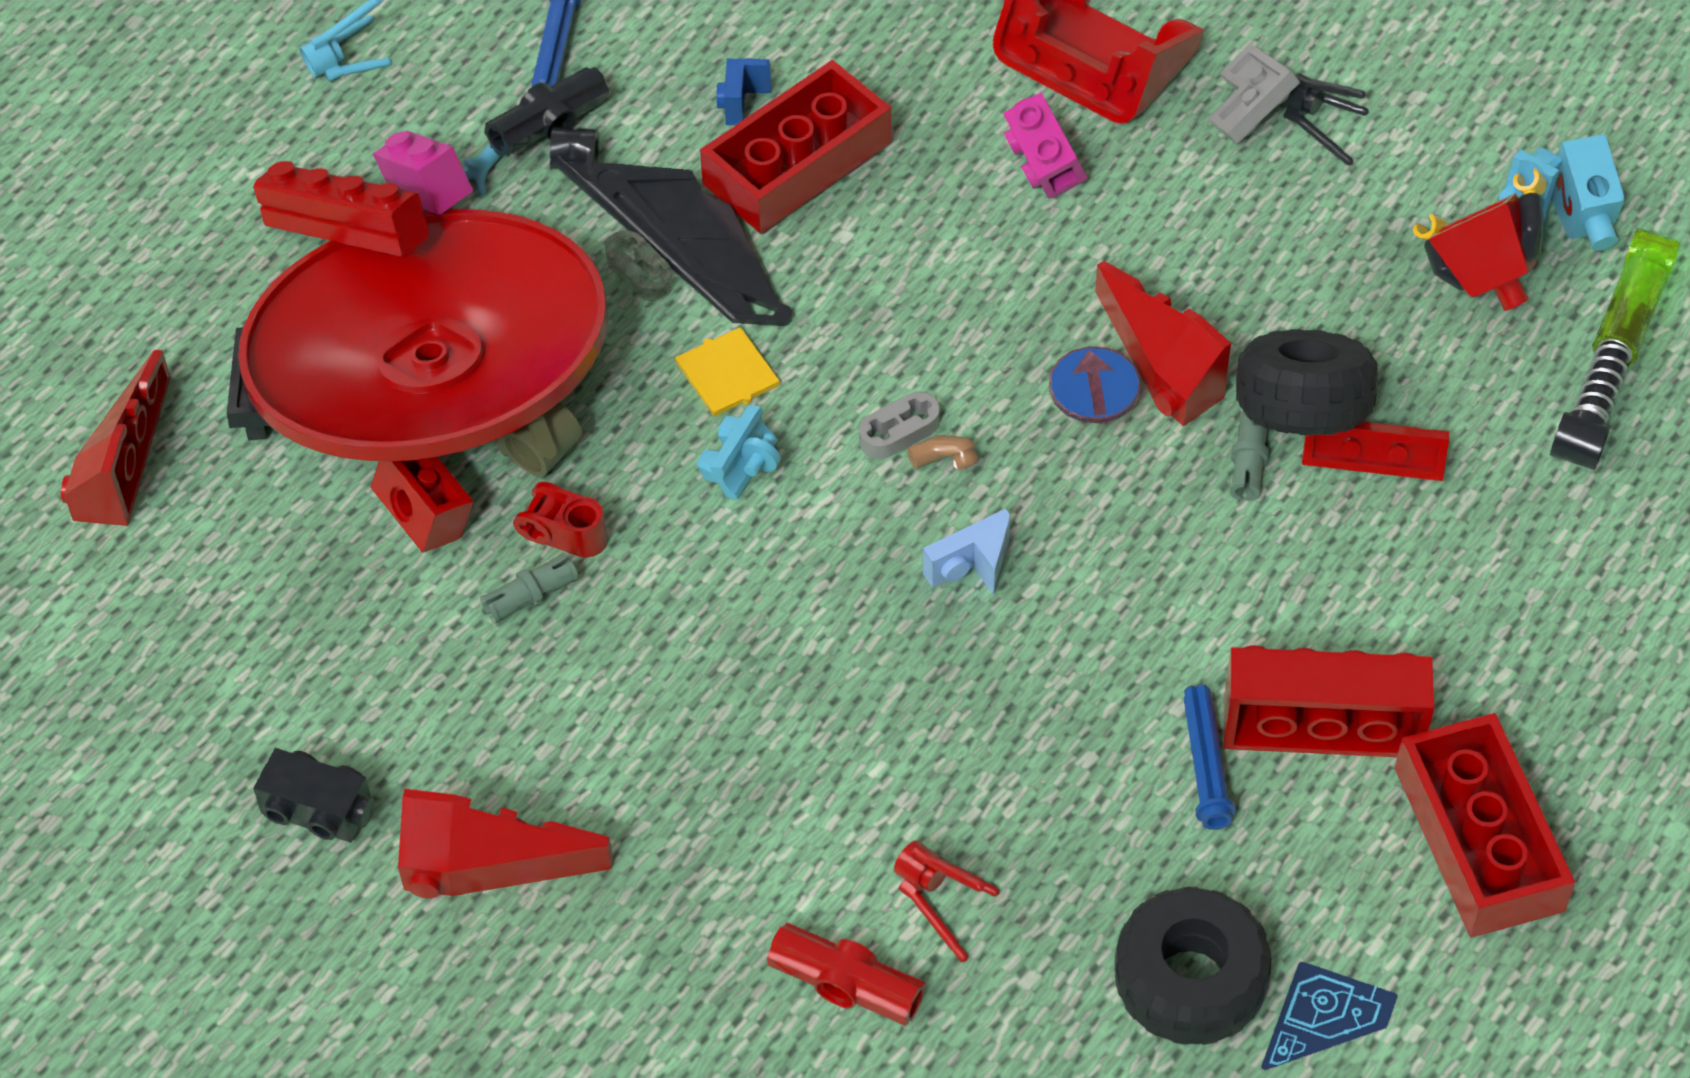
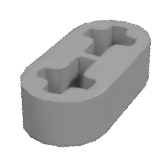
(899, 425)

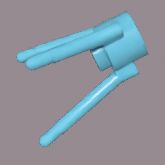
(324, 53)

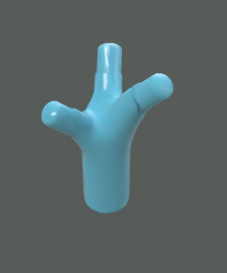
(479, 167)

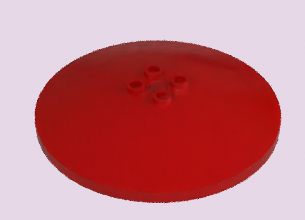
(487, 298)

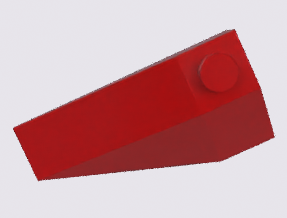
(467, 851)

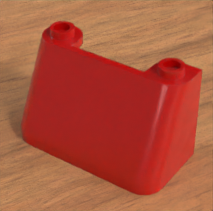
(1092, 54)

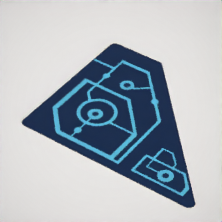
(1325, 1012)

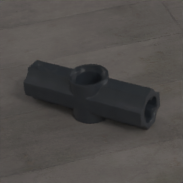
(546, 108)

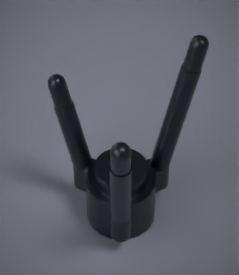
(1308, 98)

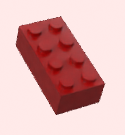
(796, 146)
(1325, 701)
(1483, 825)

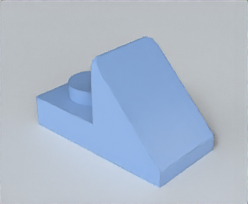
(976, 547)

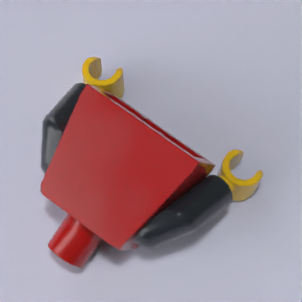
(1490, 245)

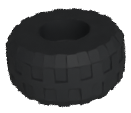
(1306, 382)
(1186, 1007)

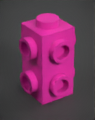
(1044, 145)

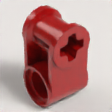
(563, 521)

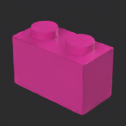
(424, 168)

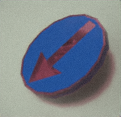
(1094, 384)

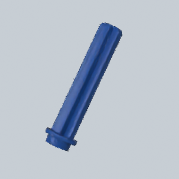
(554, 41)
(1214, 808)

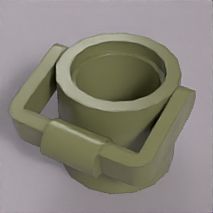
(543, 441)

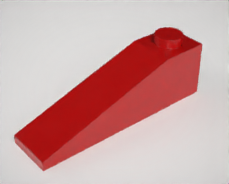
(1173, 351)
(115, 455)

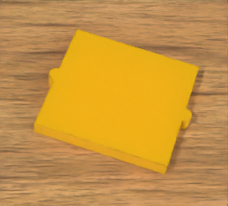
(727, 371)

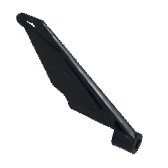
(683, 224)

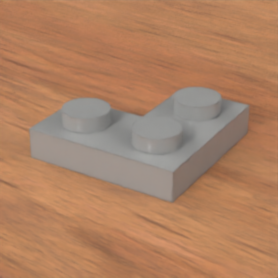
(1259, 88)

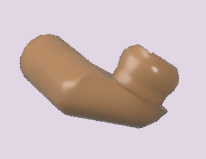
(941, 447)

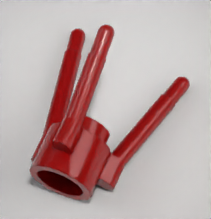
(926, 870)

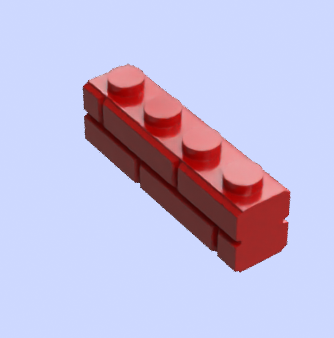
(341, 209)

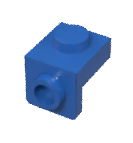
(742, 77)

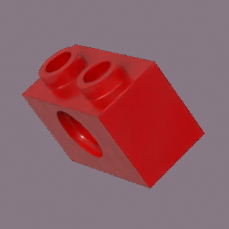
(423, 500)

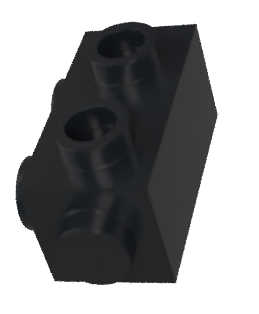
(314, 795)

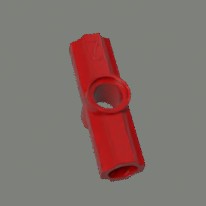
(846, 973)

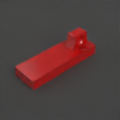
(1381, 450)

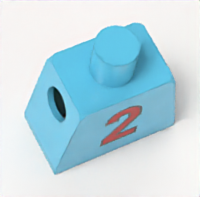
(1588, 191)

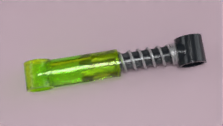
(1616, 346)

